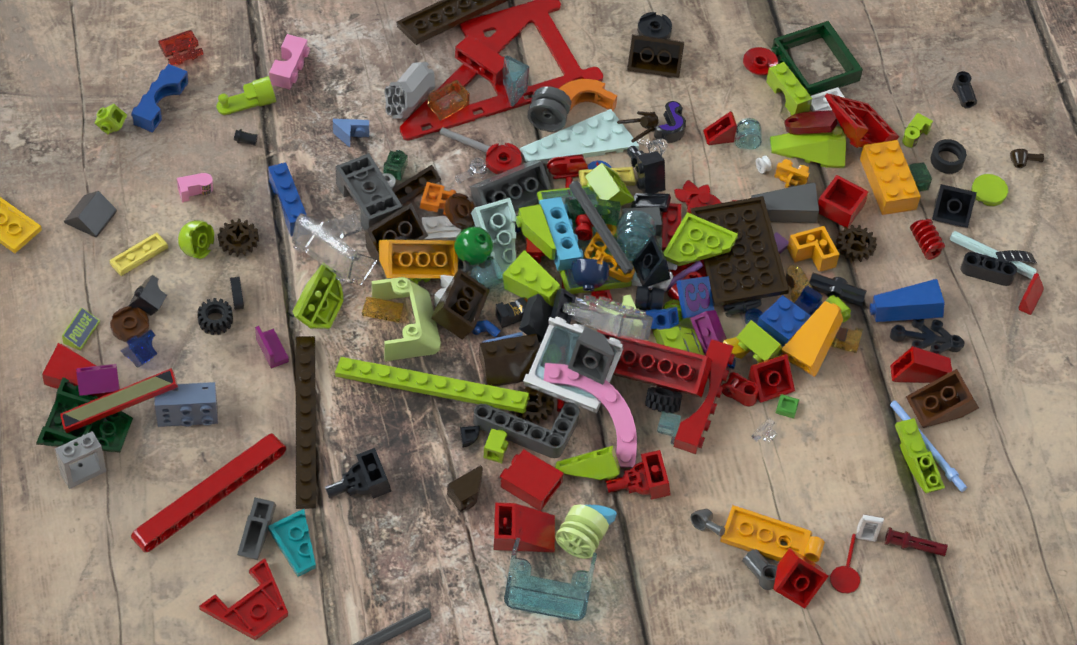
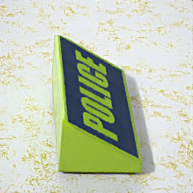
(80, 329)

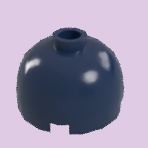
(589, 273)

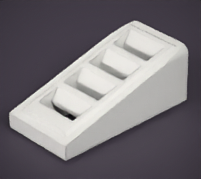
(869, 528)

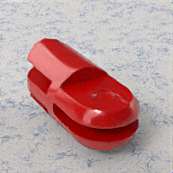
(567, 164)

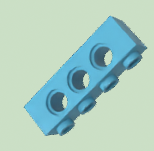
(562, 233)

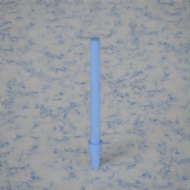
(951, 474)

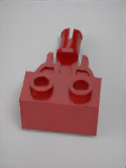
(644, 477)

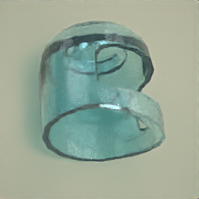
(748, 128)
(488, 276)

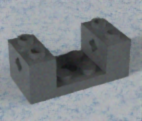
(374, 204)

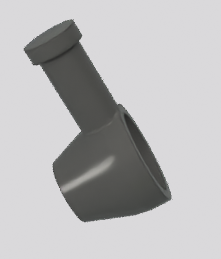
(703, 518)

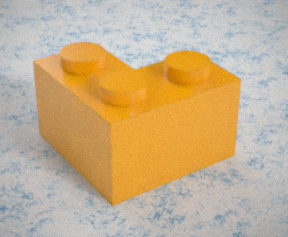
(815, 245)

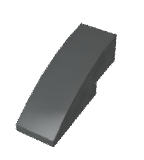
(256, 528)

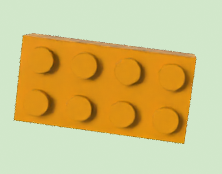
(890, 177)

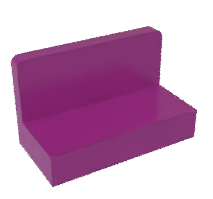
(708, 327)
(271, 347)
(97, 379)

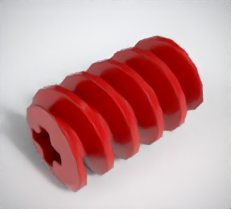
(927, 238)

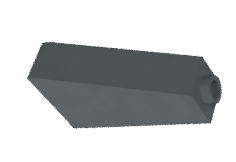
(792, 204)

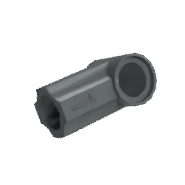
(761, 568)

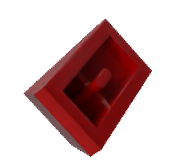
(722, 130)

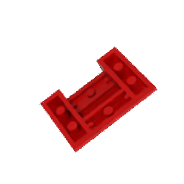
(860, 121)

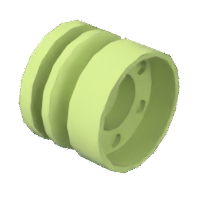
(582, 531)

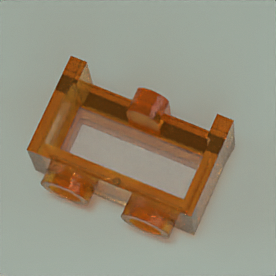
(448, 99)

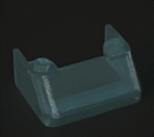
(547, 595)

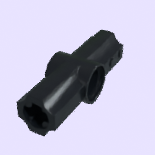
(838, 287)

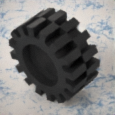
(215, 325)
(663, 400)

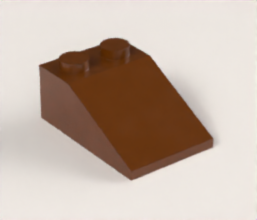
(942, 400)

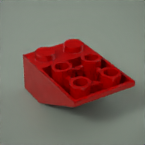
(532, 526)

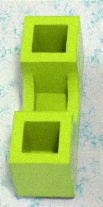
(782, 79)

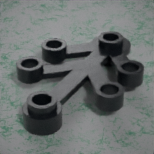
(949, 342)

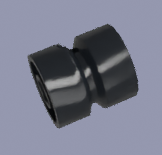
(649, 298)

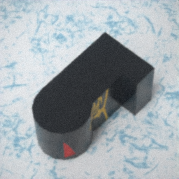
(511, 312)

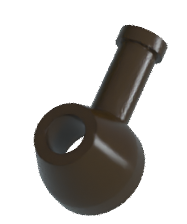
(1020, 156)

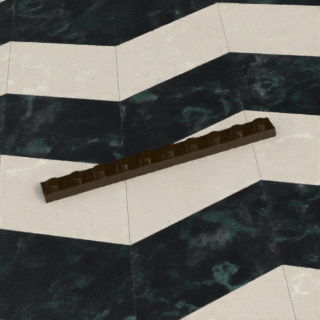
(305, 423)

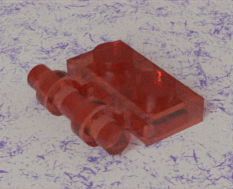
(179, 43)

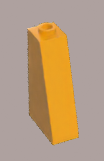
(812, 341)

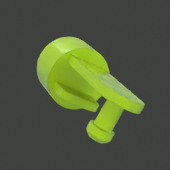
(255, 94)

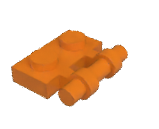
(433, 197)

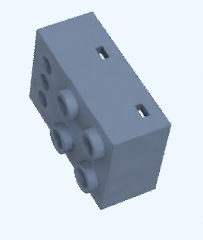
(187, 405)

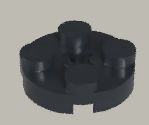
(651, 19)

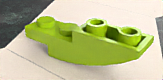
(917, 457)

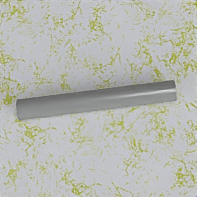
(465, 140)

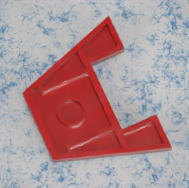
(254, 612)

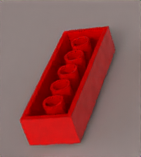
(662, 366)

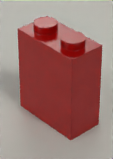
(531, 479)

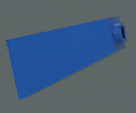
(909, 303)

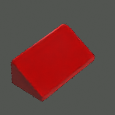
(1032, 295)

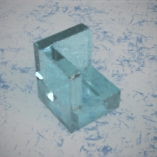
(669, 425)

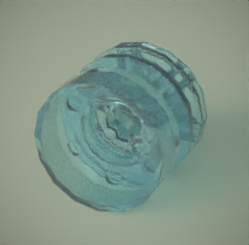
(634, 231)

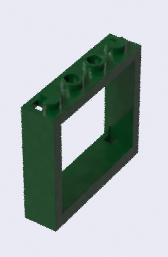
(836, 45)

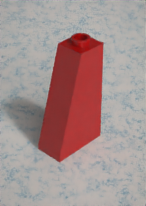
(64, 364)

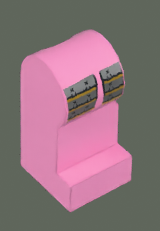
(194, 185)

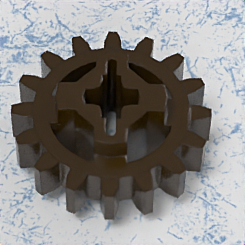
(229, 239)
(856, 243)
(534, 408)

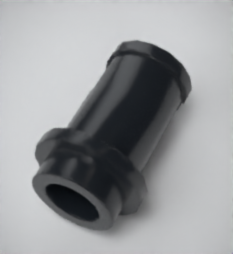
(245, 137)

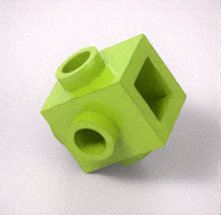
(110, 119)

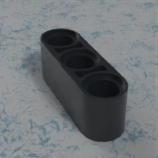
(988, 268)

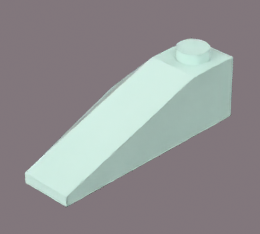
(499, 221)

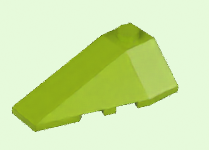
(822, 148)

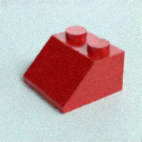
(798, 578)

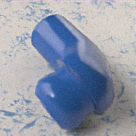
(483, 326)

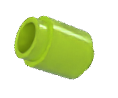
(845, 310)

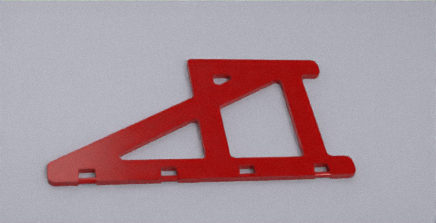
(508, 25)

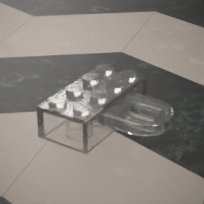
(610, 317)

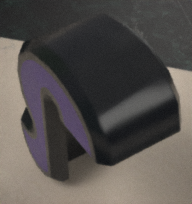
(676, 123)

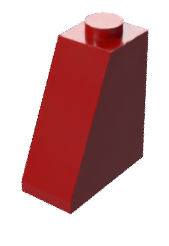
(920, 366)

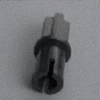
(741, 307)

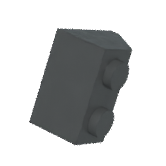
(592, 356)

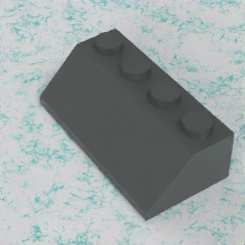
(518, 184)

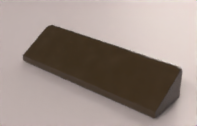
(416, 184)

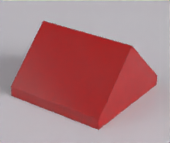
(772, 378)

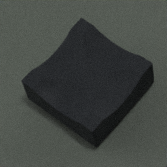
(536, 317)

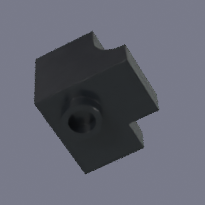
(148, 296)

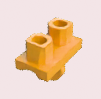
(791, 175)

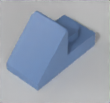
(348, 128)

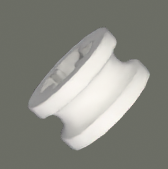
(763, 164)

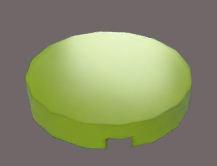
(990, 189)

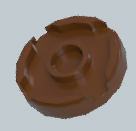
(459, 211)
(128, 323)

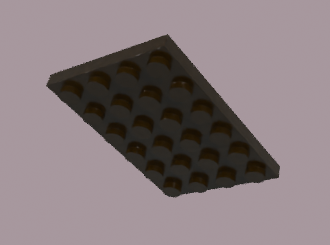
(753, 264)

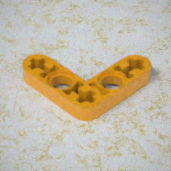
(601, 256)

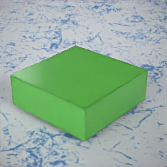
(787, 406)

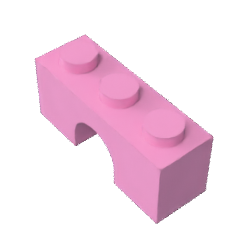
(286, 72)

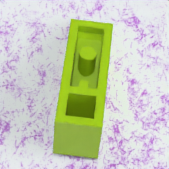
(536, 229)
(595, 464)

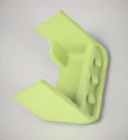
(418, 338)

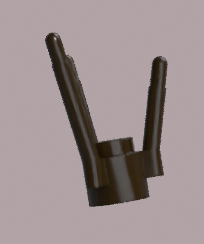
(648, 120)

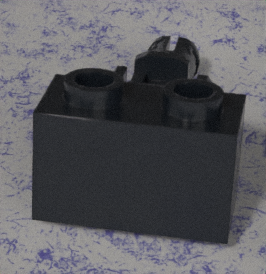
(650, 170)
(362, 478)

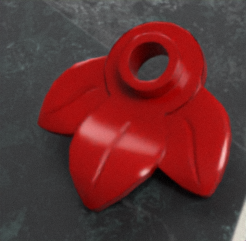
(689, 191)

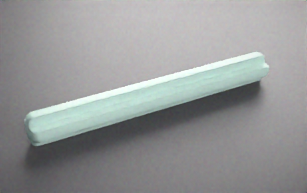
(980, 248)

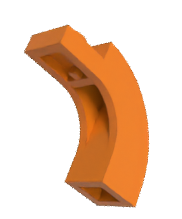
(589, 91)

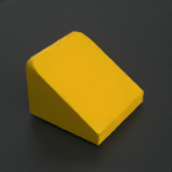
(737, 350)

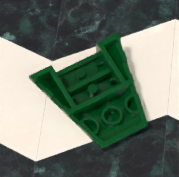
(109, 430)

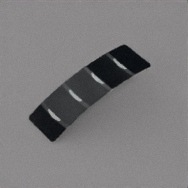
(1015, 255)

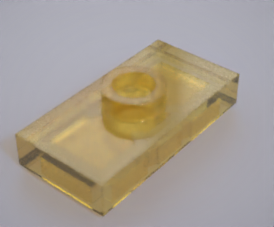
(382, 309)

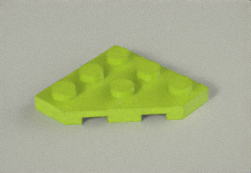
(698, 240)

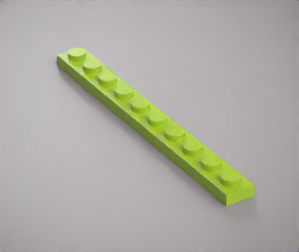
(432, 384)

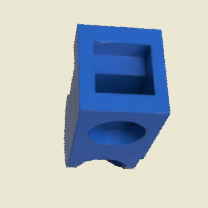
(664, 318)

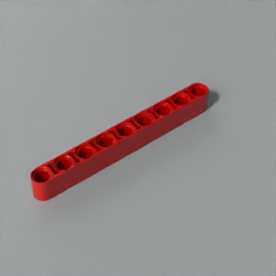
(208, 493)

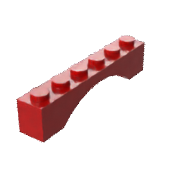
(691, 429)

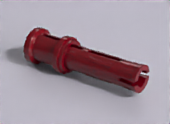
(902, 539)

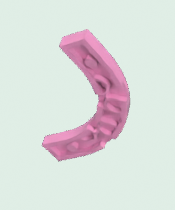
(613, 402)

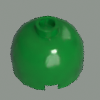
(473, 245)

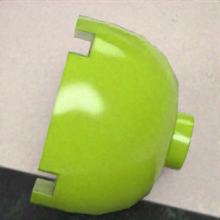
(196, 238)

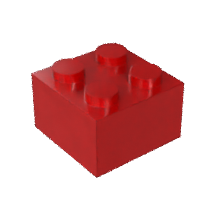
(842, 201)

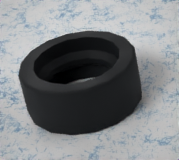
(950, 146)

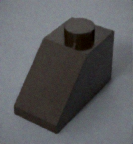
(465, 489)

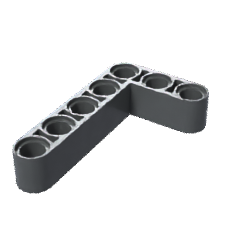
(530, 430)

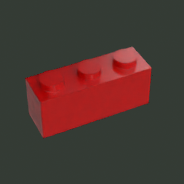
(480, 59)

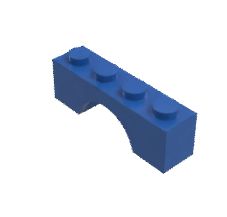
(170, 82)
(284, 187)

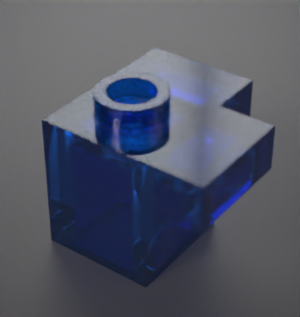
(809, 300)
(140, 349)

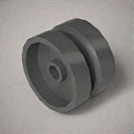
(549, 109)

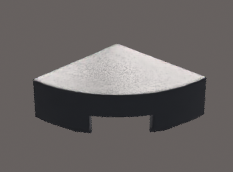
(469, 435)

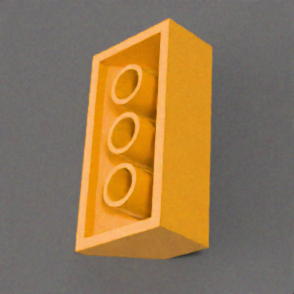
(418, 258)

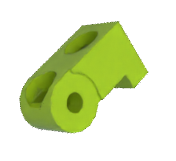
(918, 125)

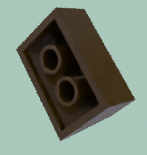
(655, 55)
(398, 226)
(508, 359)

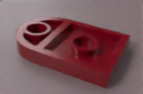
(811, 122)

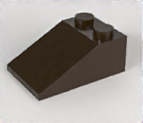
(461, 304)

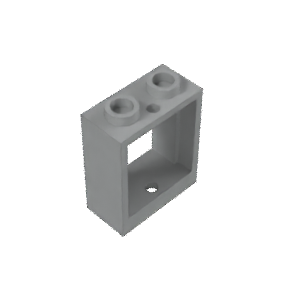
(83, 469)

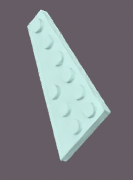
(588, 137)

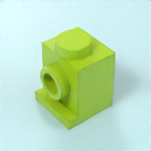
(496, 446)

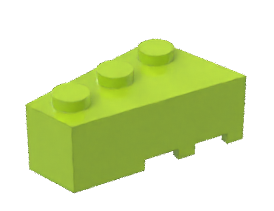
(528, 278)

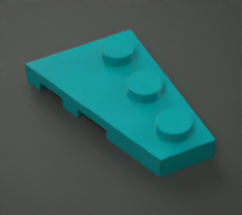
(294, 542)

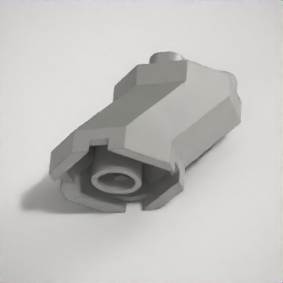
(409, 90)

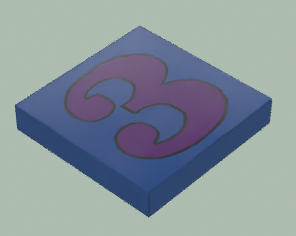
(695, 296)

